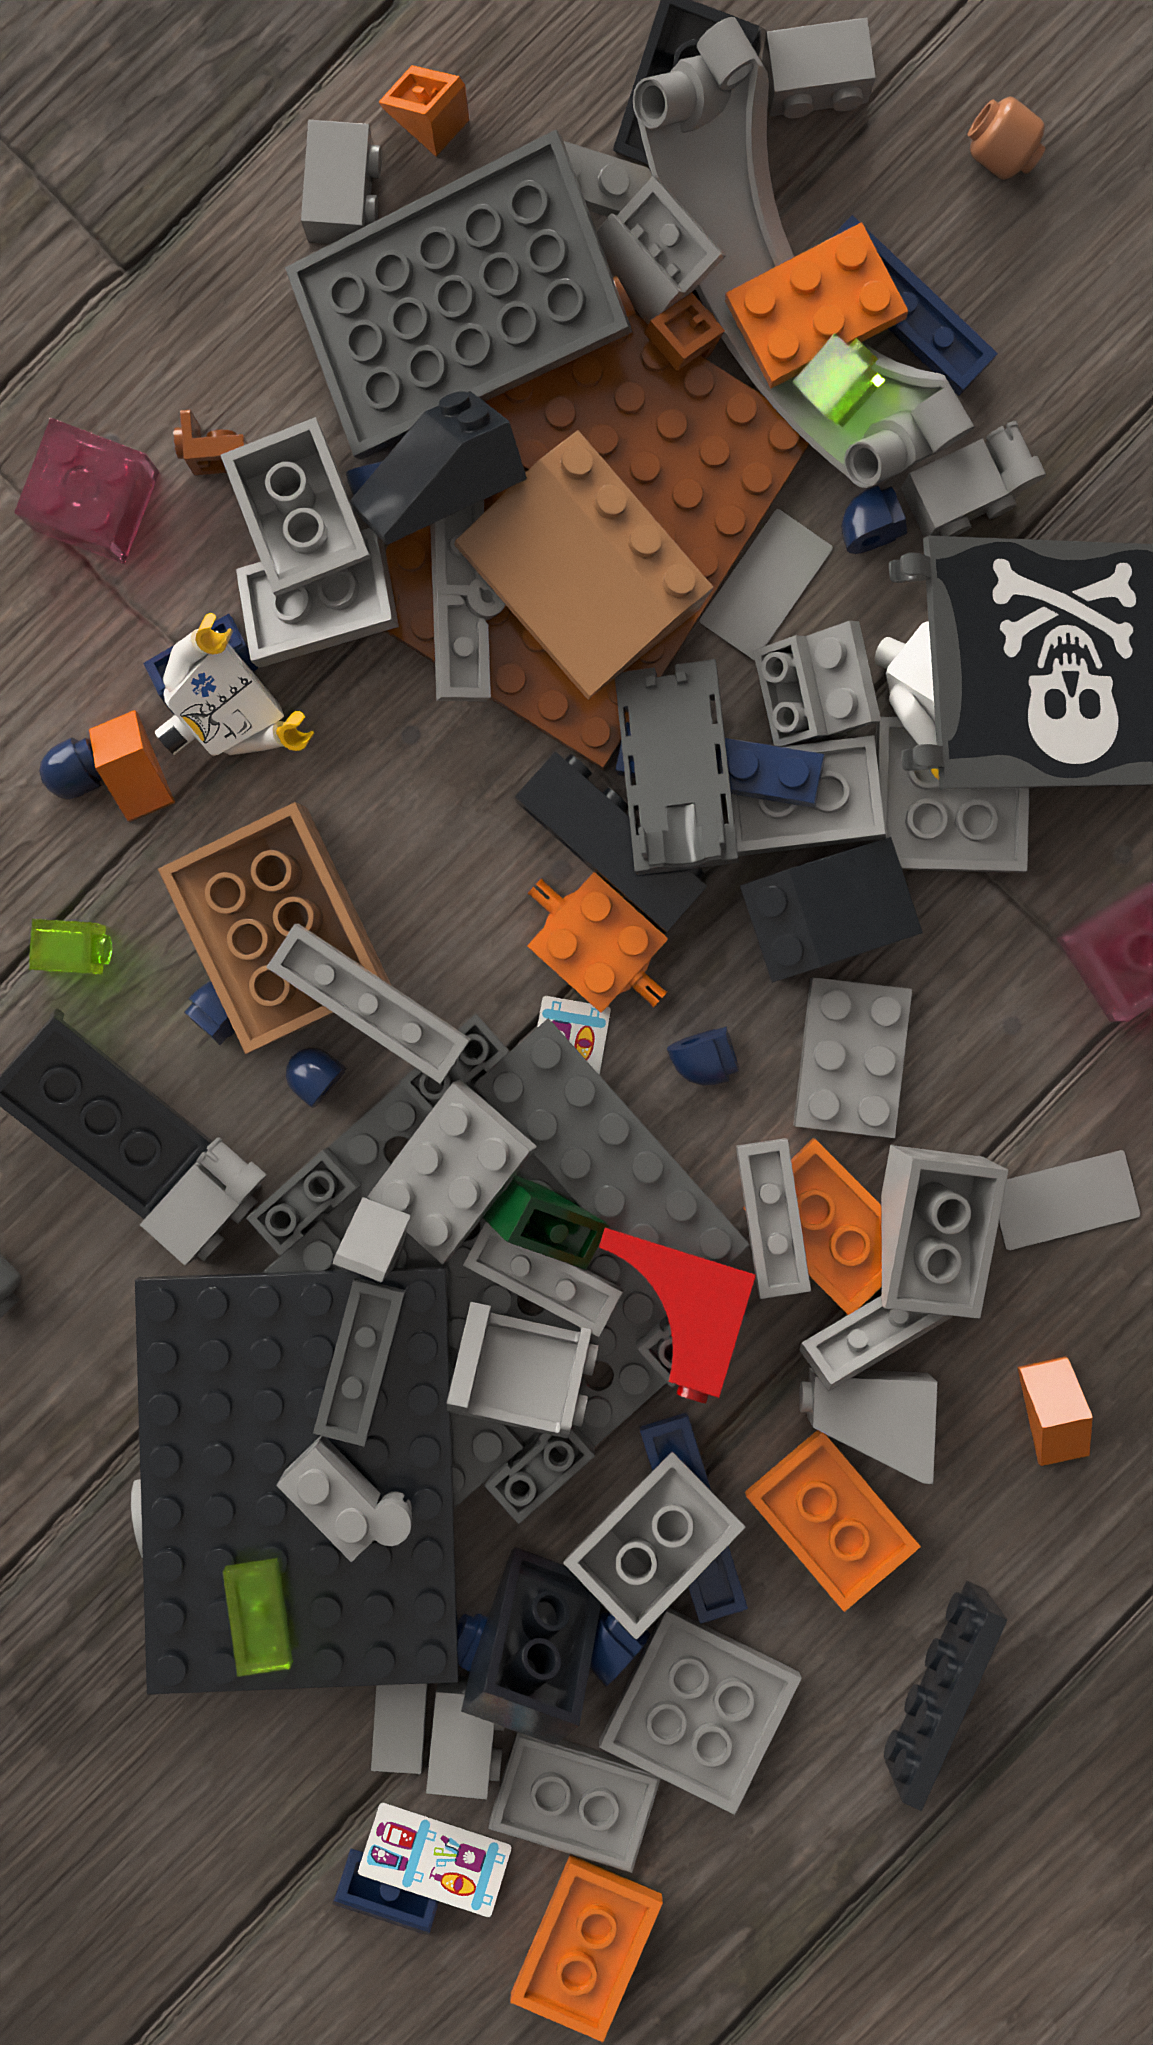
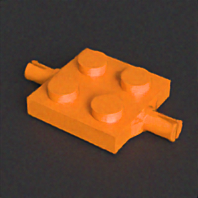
(597, 942)

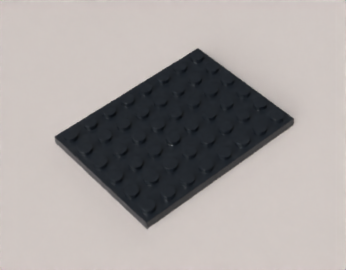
(223, 1409)

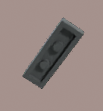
(359, 1362)

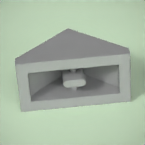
(373, 1240)

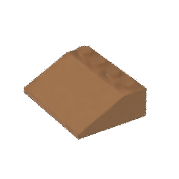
(584, 565)
(242, 903)

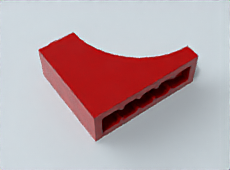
(702, 1307)

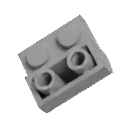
(657, 250)
(817, 685)

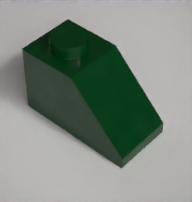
(545, 1223)

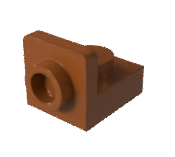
(684, 331)
(204, 453)

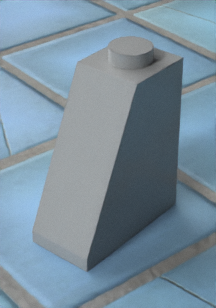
(879, 1415)

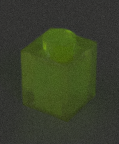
(840, 379)
(69, 946)

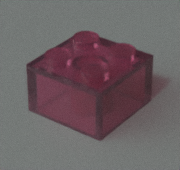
(87, 491)
(1116, 954)

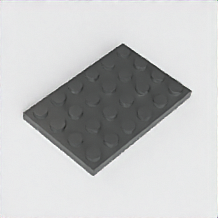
(459, 294)

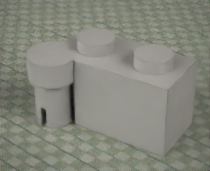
(972, 483)
(204, 1203)
(344, 1501)

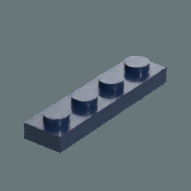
(932, 326)
(765, 771)
(717, 1588)

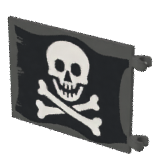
(1037, 662)

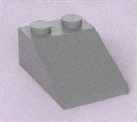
(295, 506)
(938, 1230)
(653, 1545)

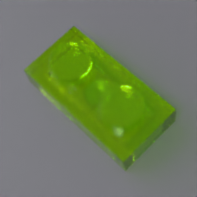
(257, 1617)

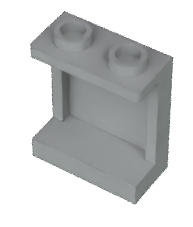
(521, 1373)

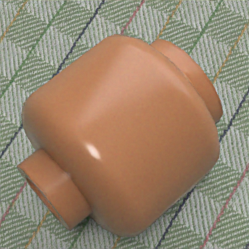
(1007, 138)

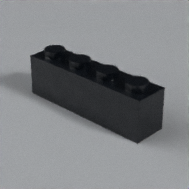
(600, 835)

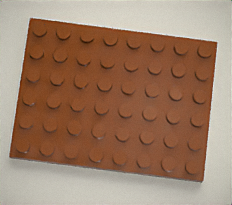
(690, 449)

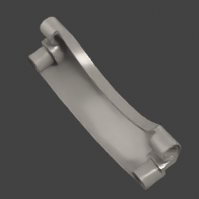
(710, 150)

